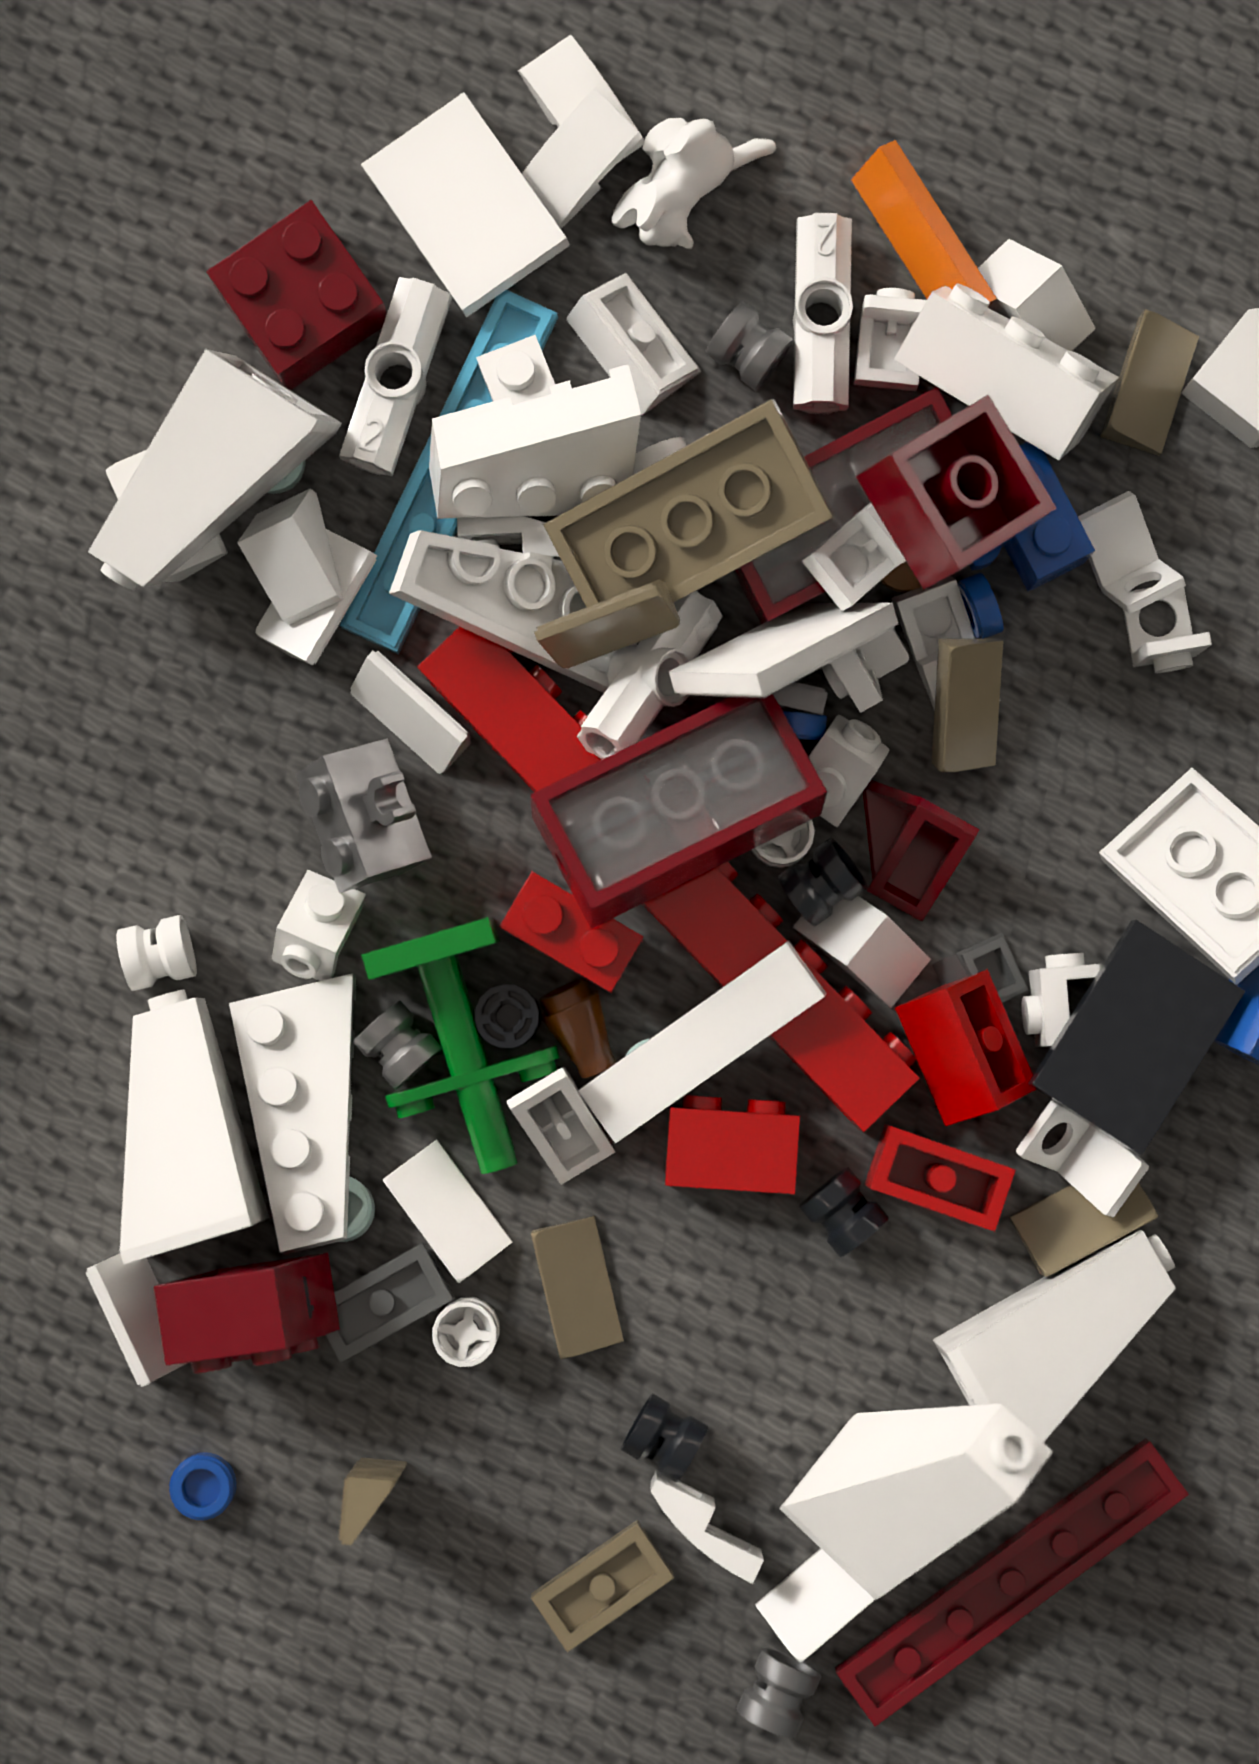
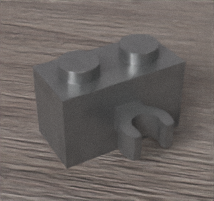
(362, 815)

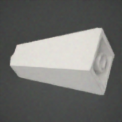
(208, 463)
(184, 1137)
(1059, 1333)
(912, 1486)

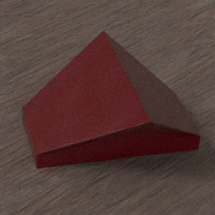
(911, 847)

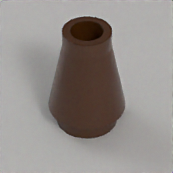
(578, 1024)

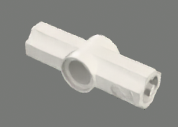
(823, 277)
(407, 340)
(642, 681)

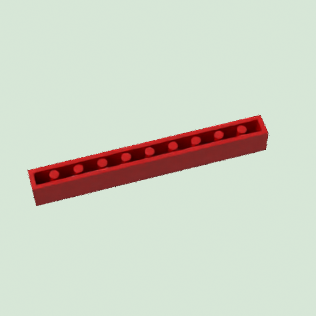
(707, 914)

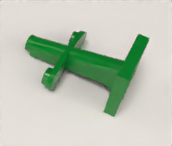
(461, 1042)

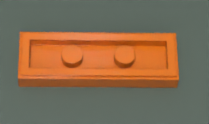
(916, 223)

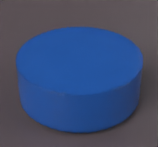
(981, 606)
(807, 725)
(202, 1486)

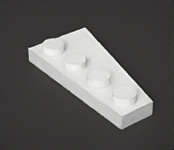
(494, 595)
(298, 1087)

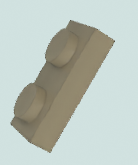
(602, 1585)

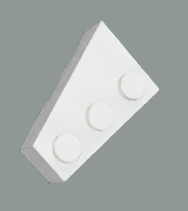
(1034, 383)
(537, 452)

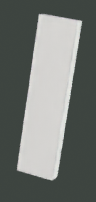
(702, 1042)

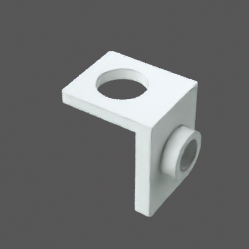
(1126, 554)
(1169, 651)
(1085, 1158)

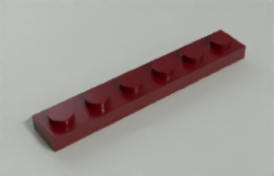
(1010, 1581)

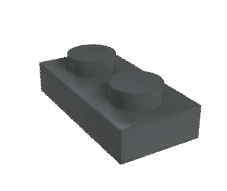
(388, 1301)

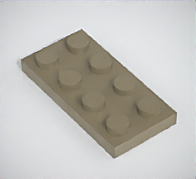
(693, 512)

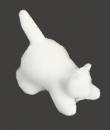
(686, 166)

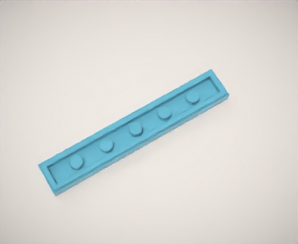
(374, 611)

